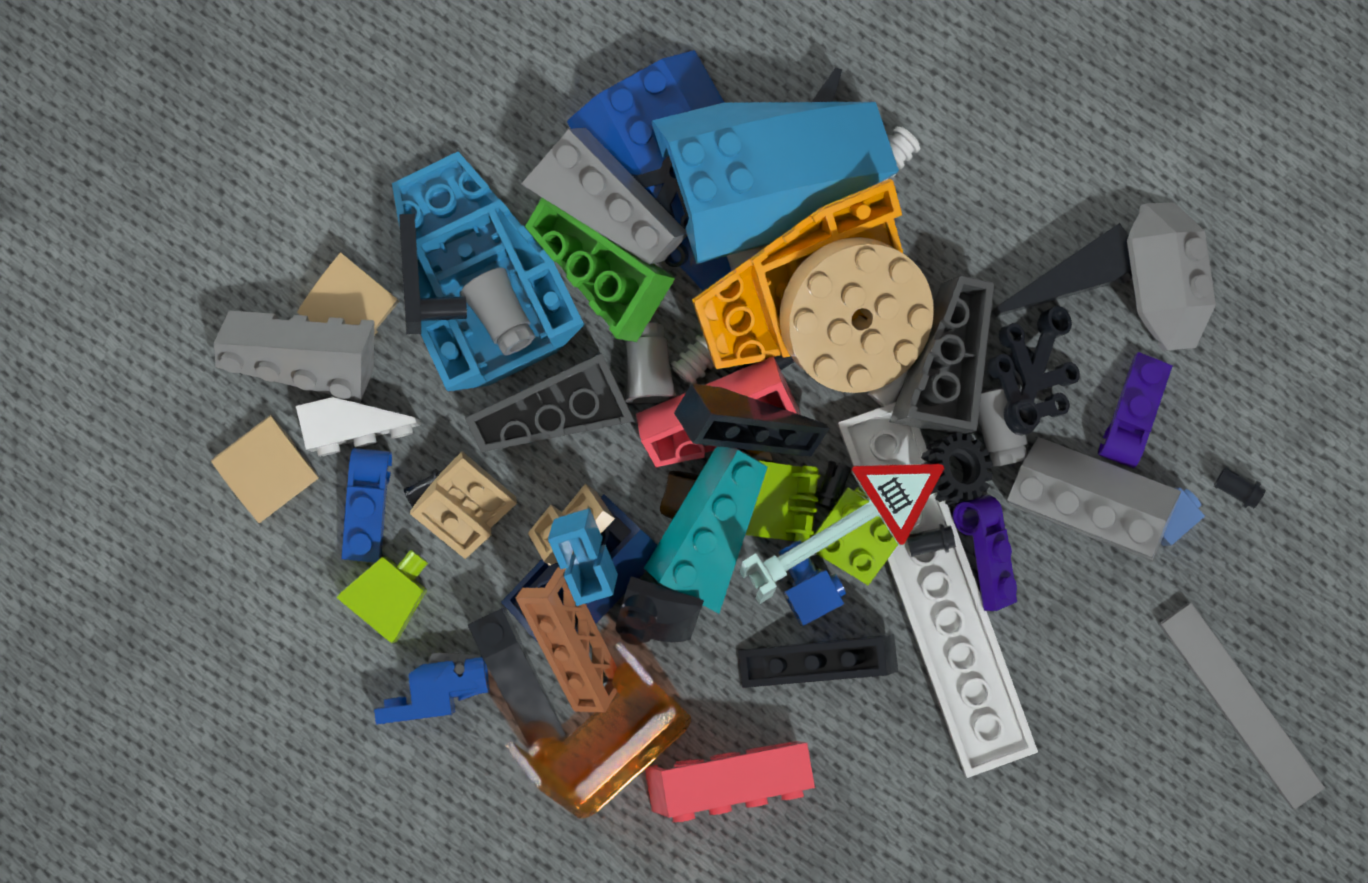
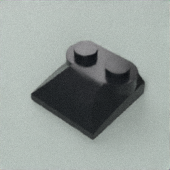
(656, 614)

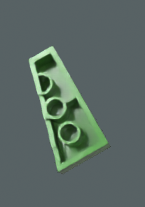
(611, 278)

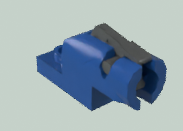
(436, 686)

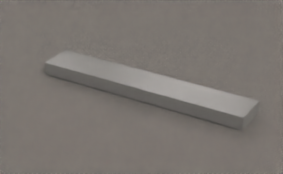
(1241, 706)

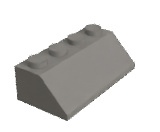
(1094, 498)

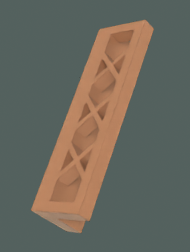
(565, 649)

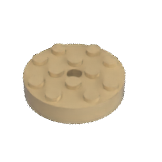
(826, 294)

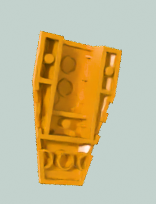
(743, 307)

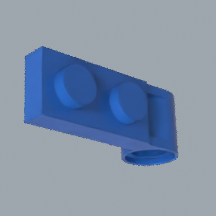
(365, 504)

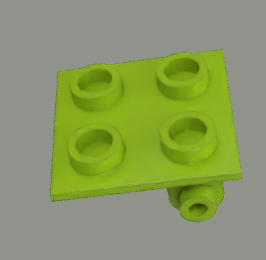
(785, 503)
(863, 549)

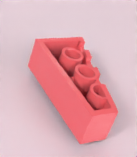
(667, 439)
(730, 780)

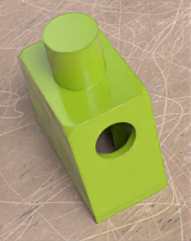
(387, 594)

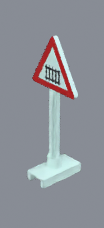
(894, 495)

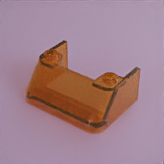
(609, 745)

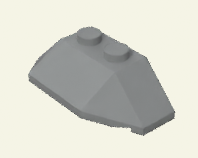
(1171, 275)

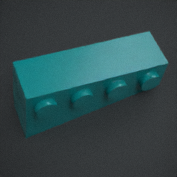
(709, 528)

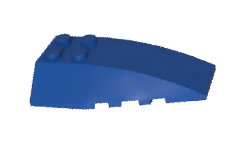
(623, 125)

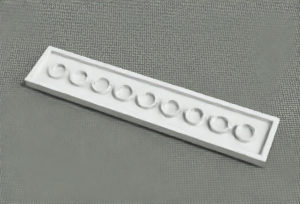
(947, 614)

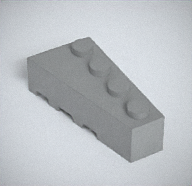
(602, 194)
(298, 352)

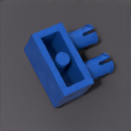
(813, 591)

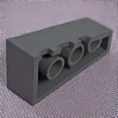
(947, 377)
(561, 405)

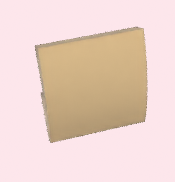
(347, 294)
(264, 469)
(584, 499)
(463, 505)

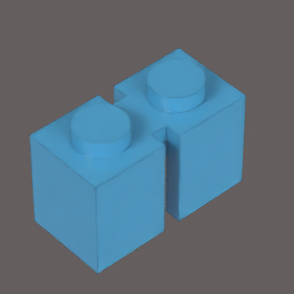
(590, 569)

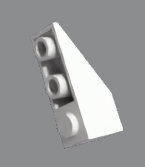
(338, 422)

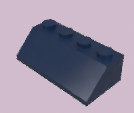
(628, 549)

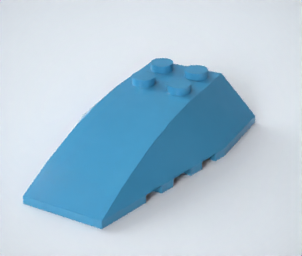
(768, 166)
(461, 236)

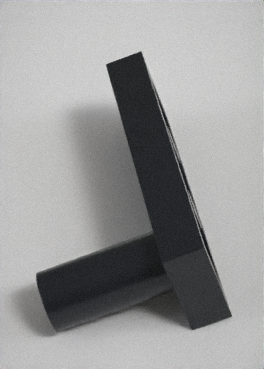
(418, 308)

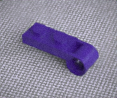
(1135, 410)
(993, 552)

